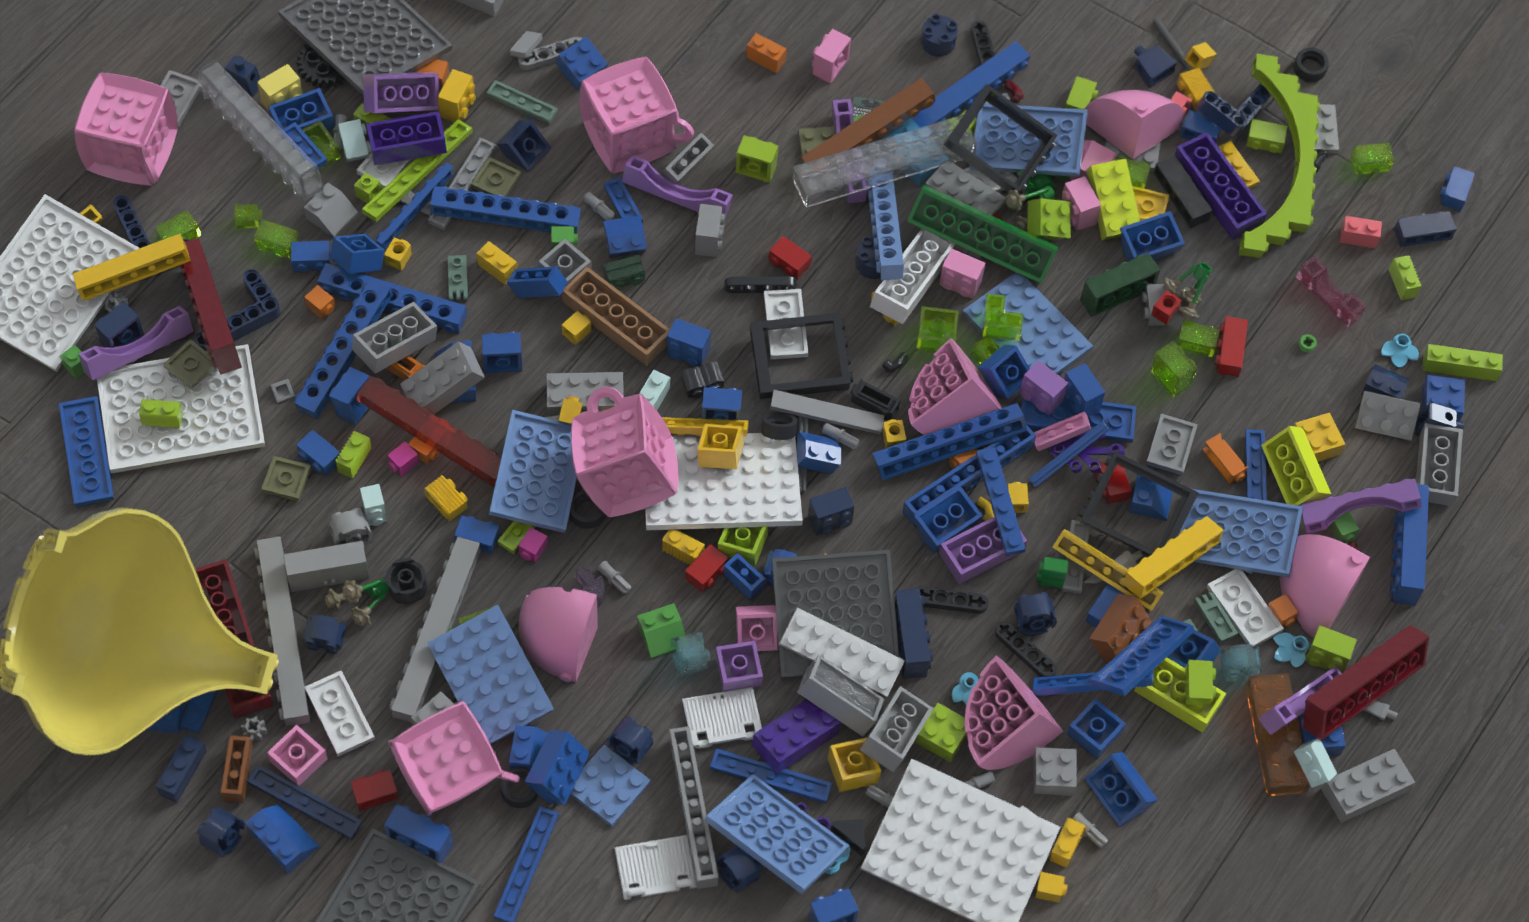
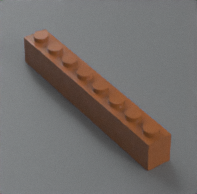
(877, 122)

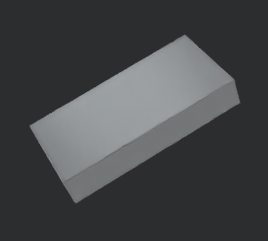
(526, 44)

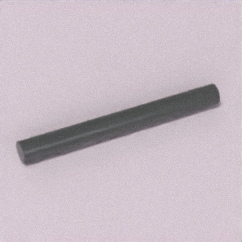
(1171, 42)

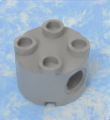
(350, 527)

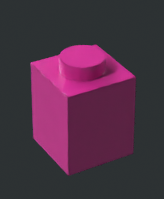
(402, 459)
(532, 545)

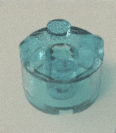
(690, 653)
(1240, 662)

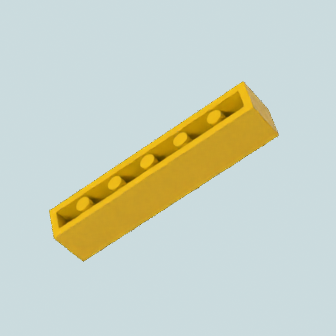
(131, 267)
(1173, 557)
(1100, 565)

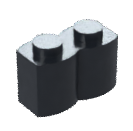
(697, 378)

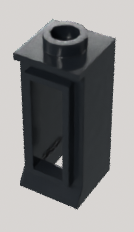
(871, 404)

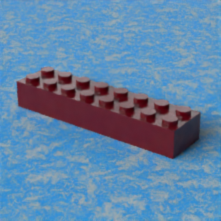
(210, 310)
(224, 600)
(1365, 682)

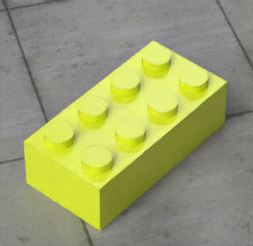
(1116, 195)
(1295, 467)
(1170, 694)

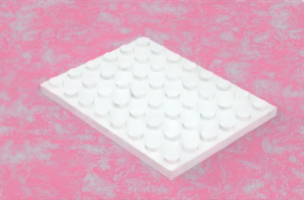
(37, 286)
(217, 414)
(754, 495)
(960, 847)

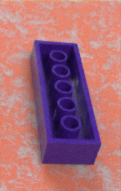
(1221, 186)

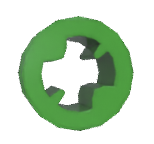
(1305, 348)

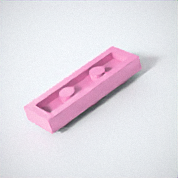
(1062, 431)

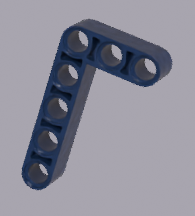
(1226, 116)
(134, 227)
(258, 309)

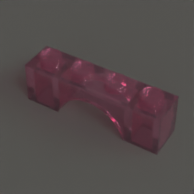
(1316, 278)

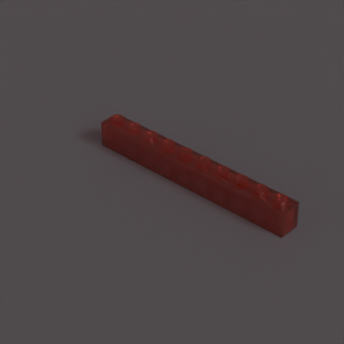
(430, 429)

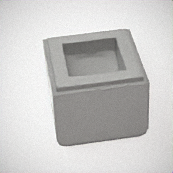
(282, 390)

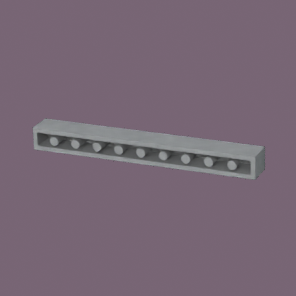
(438, 621)
(283, 631)

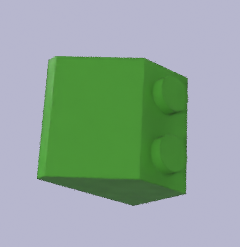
(659, 628)

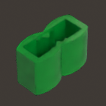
(1052, 572)

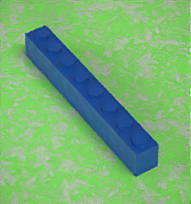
(962, 93)

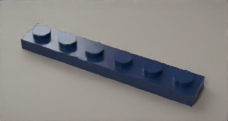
(304, 802)

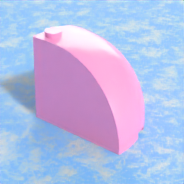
(1134, 119)
(949, 391)
(1321, 579)
(558, 629)
(1005, 719)

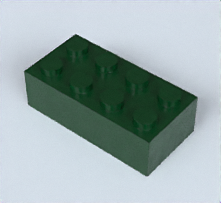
(1119, 284)

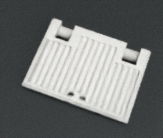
(722, 717)
(655, 867)

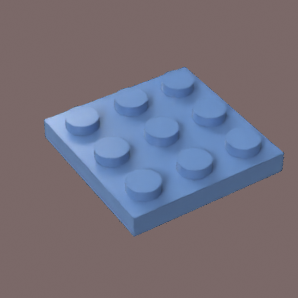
(609, 785)

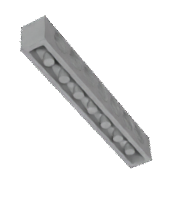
(693, 807)

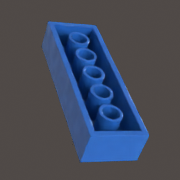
(1410, 552)

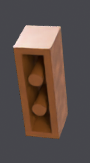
(236, 769)

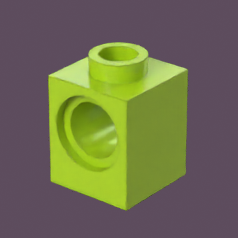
(367, 188)

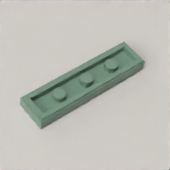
(522, 102)

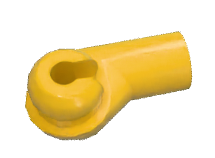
(986, 506)

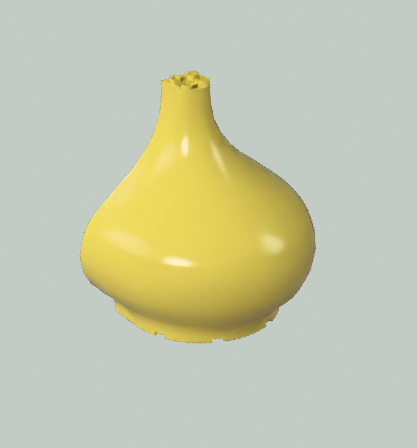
(116, 633)

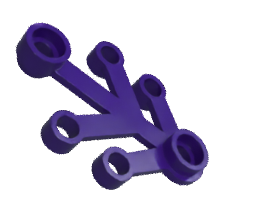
(1084, 455)

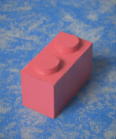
(1360, 232)

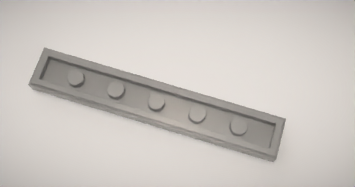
(466, 174)
(827, 412)

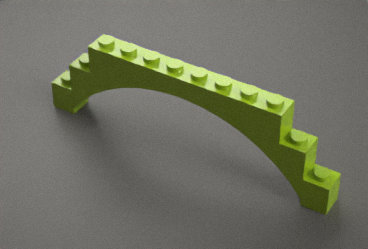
(1301, 115)

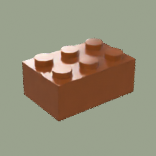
(1119, 626)

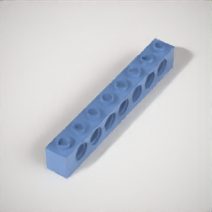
(886, 232)

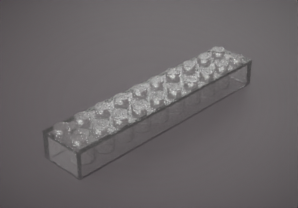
(259, 130)
(878, 162)

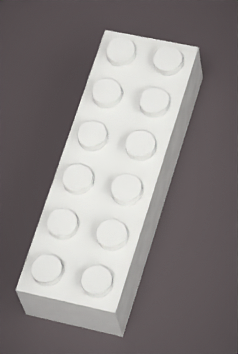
(922, 265)
(861, 660)

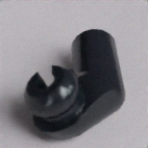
(898, 363)

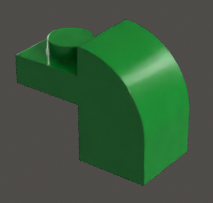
(1038, 182)

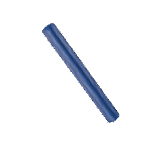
(1068, 454)

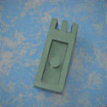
(457, 277)
(1216, 617)

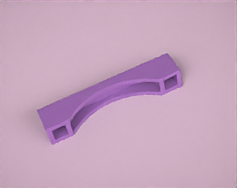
(842, 117)
(643, 176)
(170, 327)
(1400, 496)
(1295, 705)

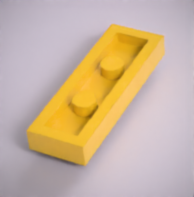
(1239, 164)

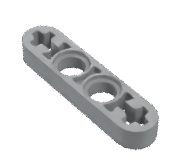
(549, 50)

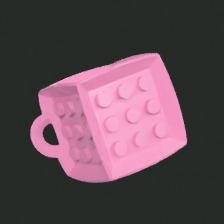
(630, 114)
(126, 129)
(623, 454)
(446, 758)

